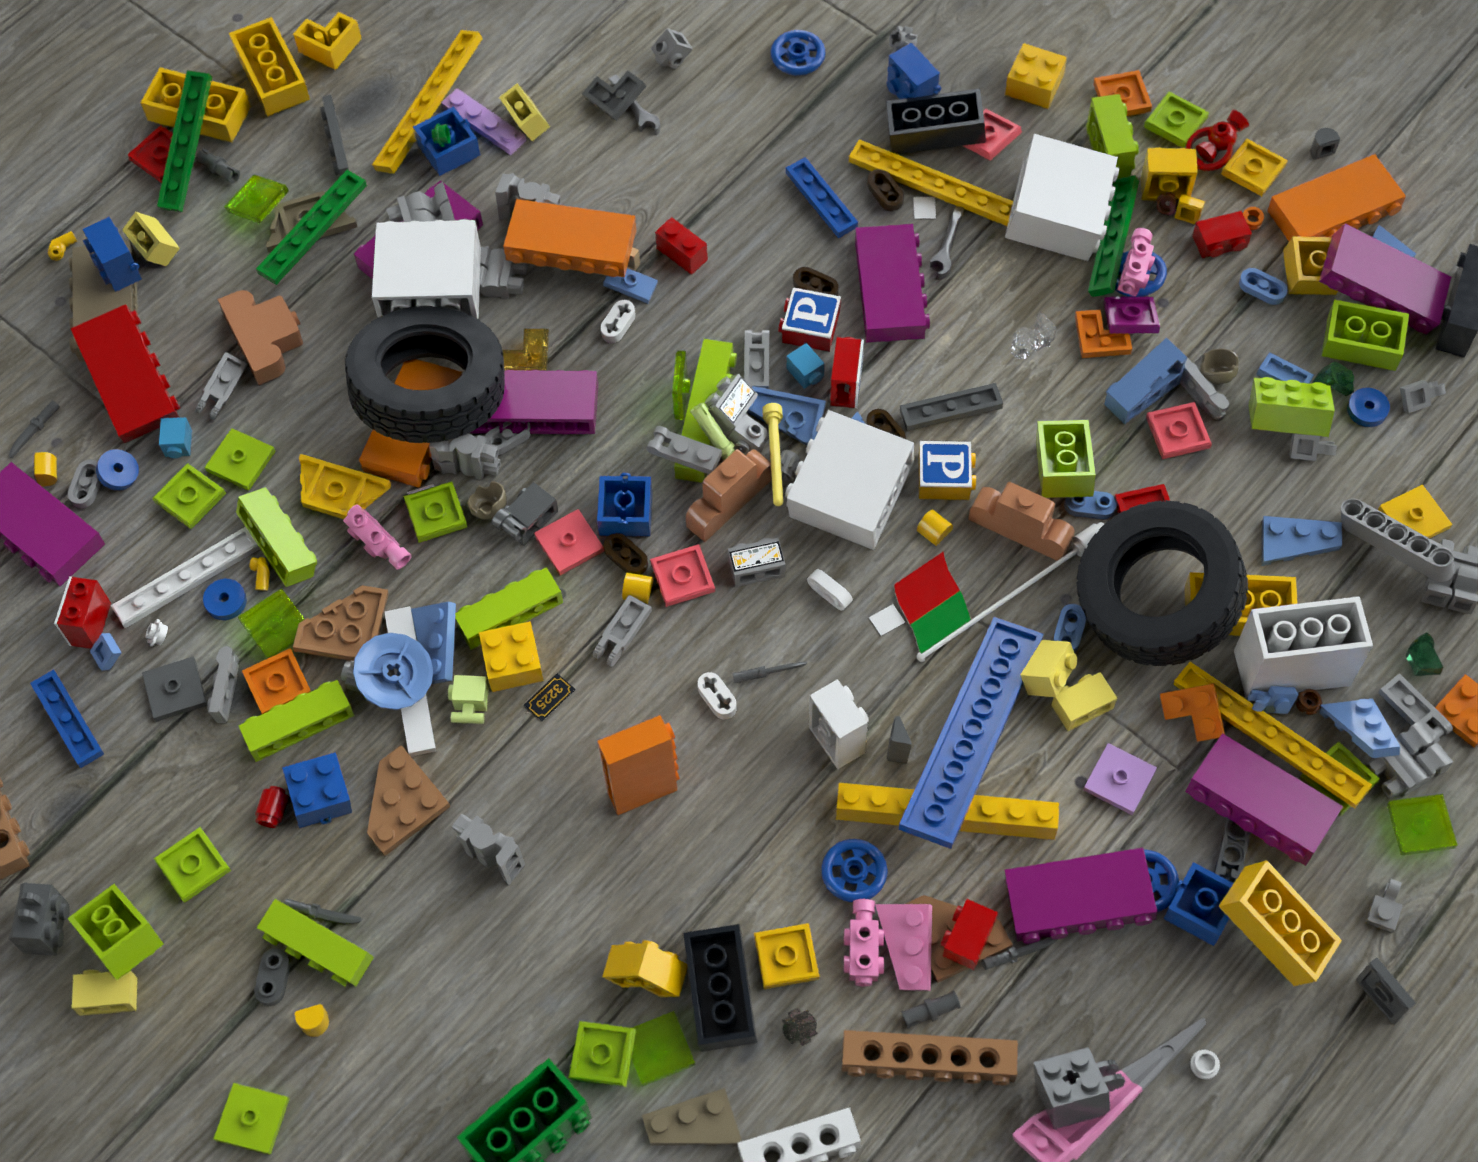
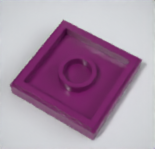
(1131, 315)

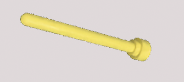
(772, 416)

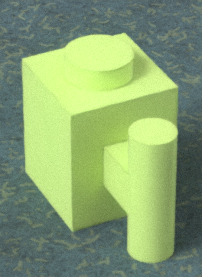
(468, 695)

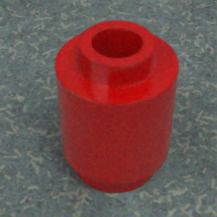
(271, 807)

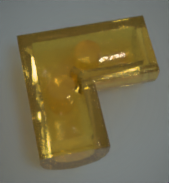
(534, 352)

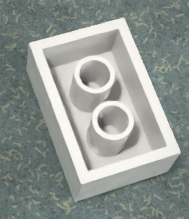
(838, 723)

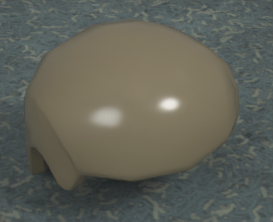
(1219, 366)
(487, 500)

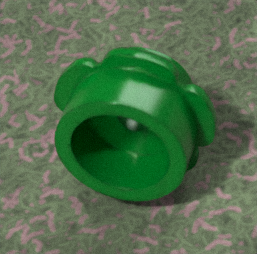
(441, 134)

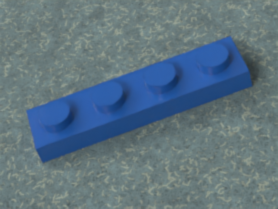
(821, 197)
(67, 718)

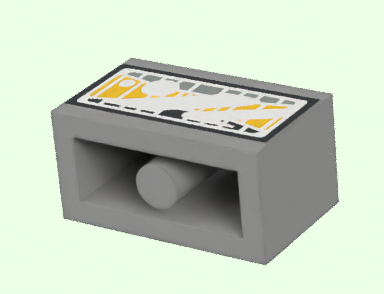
(730, 401)
(756, 561)

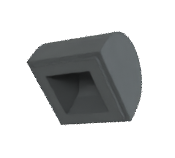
(1324, 143)

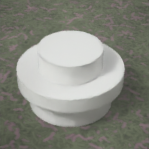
(1204, 1064)

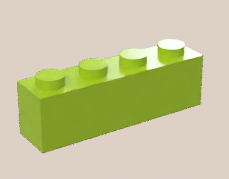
(276, 536)
(509, 606)
(296, 720)
(314, 942)

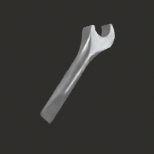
(644, 118)
(942, 258)

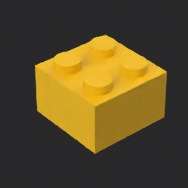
(1035, 75)
(1168, 172)
(1304, 264)
(511, 656)

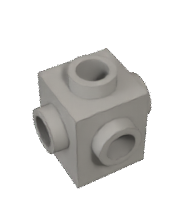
(671, 49)
(748, 435)

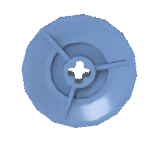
(392, 652)

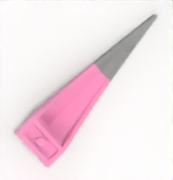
(1069, 1142)

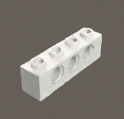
(837, 1123)

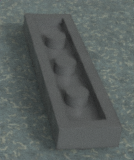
(333, 131)
(951, 406)

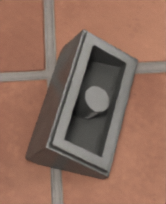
(899, 743)

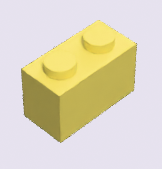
(524, 112)
(150, 239)
(1049, 668)
(1084, 701)
(101, 993)

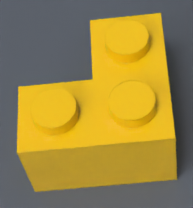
(329, 43)
(645, 967)

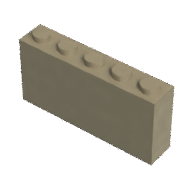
(91, 294)

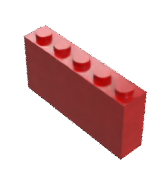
(125, 372)

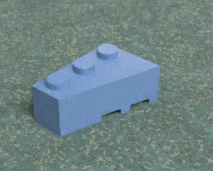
(1146, 381)

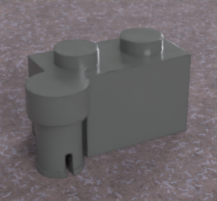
(526, 514)

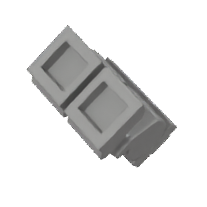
(514, 188)
(422, 208)
(498, 274)
(466, 455)
(1462, 594)
(1410, 773)
(489, 848)

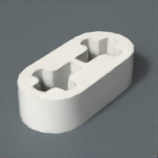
(622, 324)
(829, 589)
(712, 698)

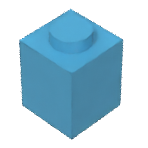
(805, 366)
(175, 437)

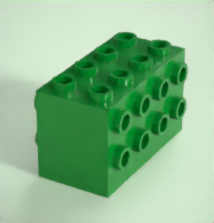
(528, 1120)

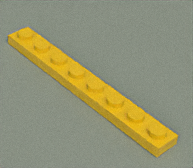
(427, 101)
(932, 182)
(1280, 739)

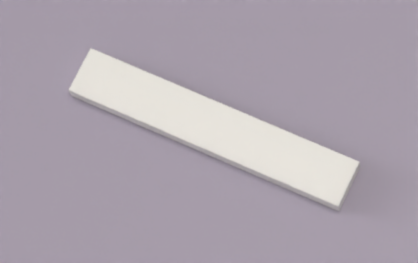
(185, 577)
(416, 717)

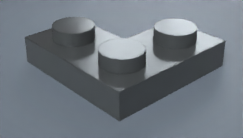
(617, 99)

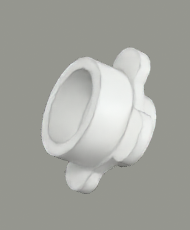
(156, 633)

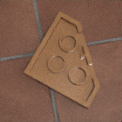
(343, 625)
(402, 801)
(941, 921)

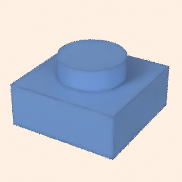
(105, 651)

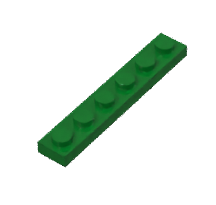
(184, 141)
(311, 227)
(1112, 246)

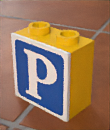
(946, 470)

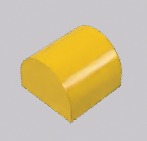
(1189, 209)
(45, 468)
(934, 527)
(637, 586)
(312, 1020)

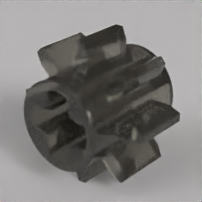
(799, 1027)

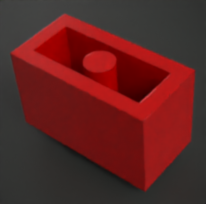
(1221, 234)
(681, 245)
(969, 933)

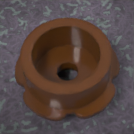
(1161, 203)
(1308, 695)

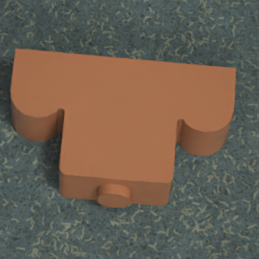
(262, 332)
(728, 491)
(1023, 518)

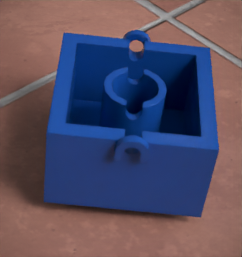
(911, 74)
(459, 151)
(111, 254)
(624, 505)
(317, 790)
(1198, 902)

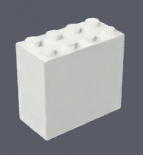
(1062, 198)
(427, 266)
(850, 479)
(1303, 645)

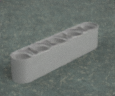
(1397, 540)

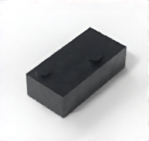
(936, 121)
(1461, 312)
(720, 988)

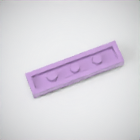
(485, 122)

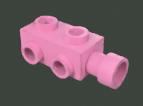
(1137, 263)
(375, 537)
(863, 947)

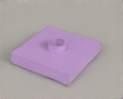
(1120, 779)

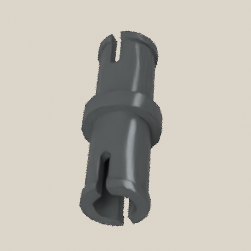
(218, 165)
(931, 1009)

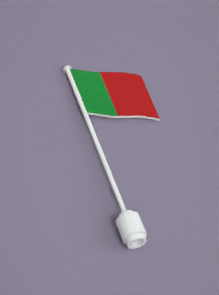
(937, 606)

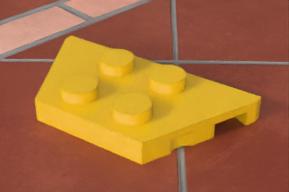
(337, 488)

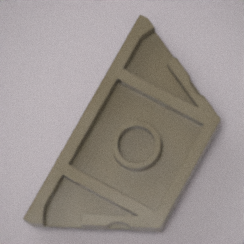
(291, 212)

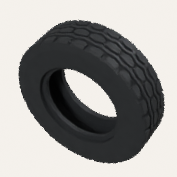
(425, 414)
(1174, 636)

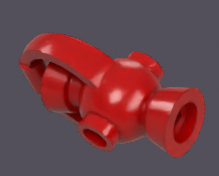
(1220, 138)

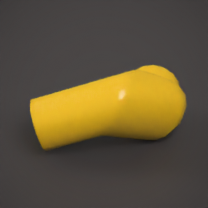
(59, 244)
(263, 573)

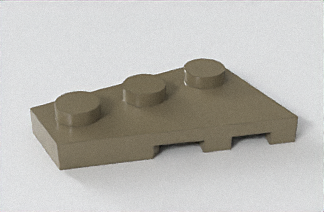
(694, 1121)

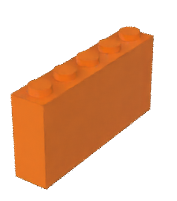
(1348, 196)
(570, 238)
(399, 459)
(639, 764)

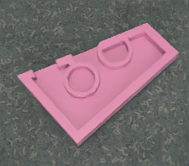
(909, 943)

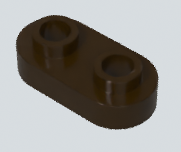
(887, 191)
(816, 281)
(888, 423)
(627, 555)

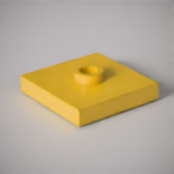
(1254, 167)
(1418, 512)
(786, 956)

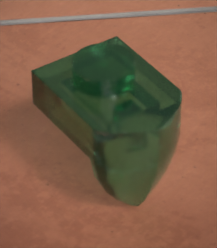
(1336, 377)
(1423, 656)

